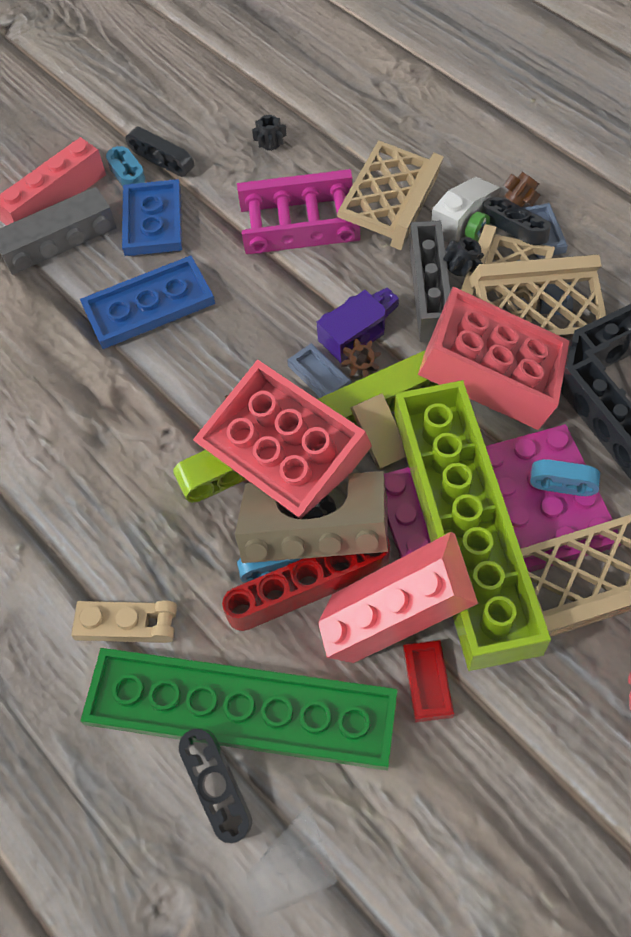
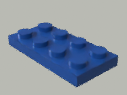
(147, 301)

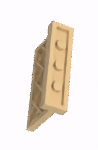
(410, 206)
(489, 245)
(544, 272)
(597, 606)

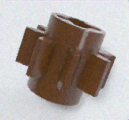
(522, 189)
(357, 350)

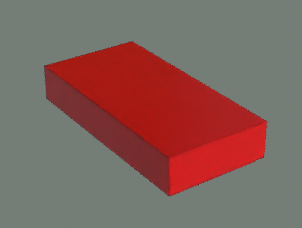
(428, 681)

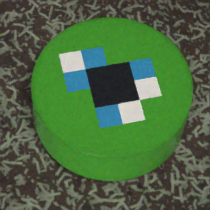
(476, 224)

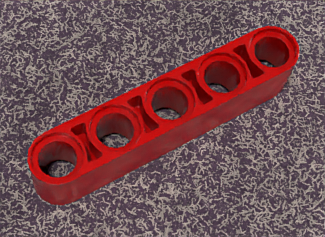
(294, 593)

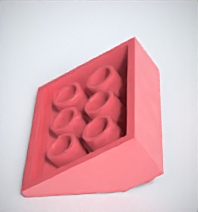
(499, 358)
(283, 440)

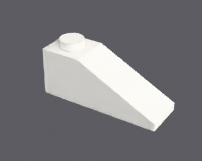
(459, 205)

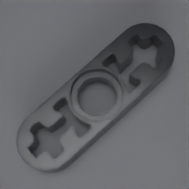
(159, 151)
(517, 221)
(236, 808)

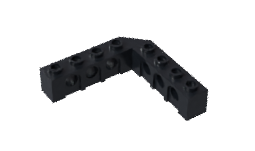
(593, 391)

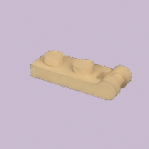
(123, 621)

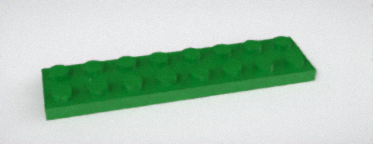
(243, 707)

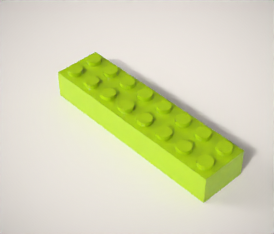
(464, 498)

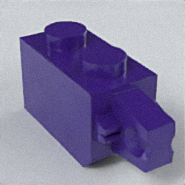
(358, 318)

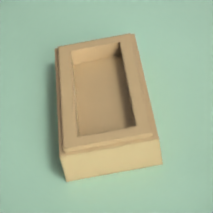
(381, 430)

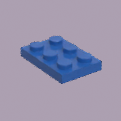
(152, 218)

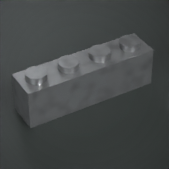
(55, 230)
(428, 274)

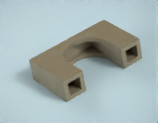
(354, 528)

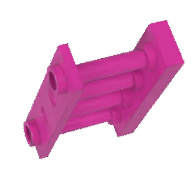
(294, 191)

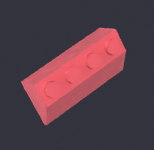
(55, 180)
(397, 601)

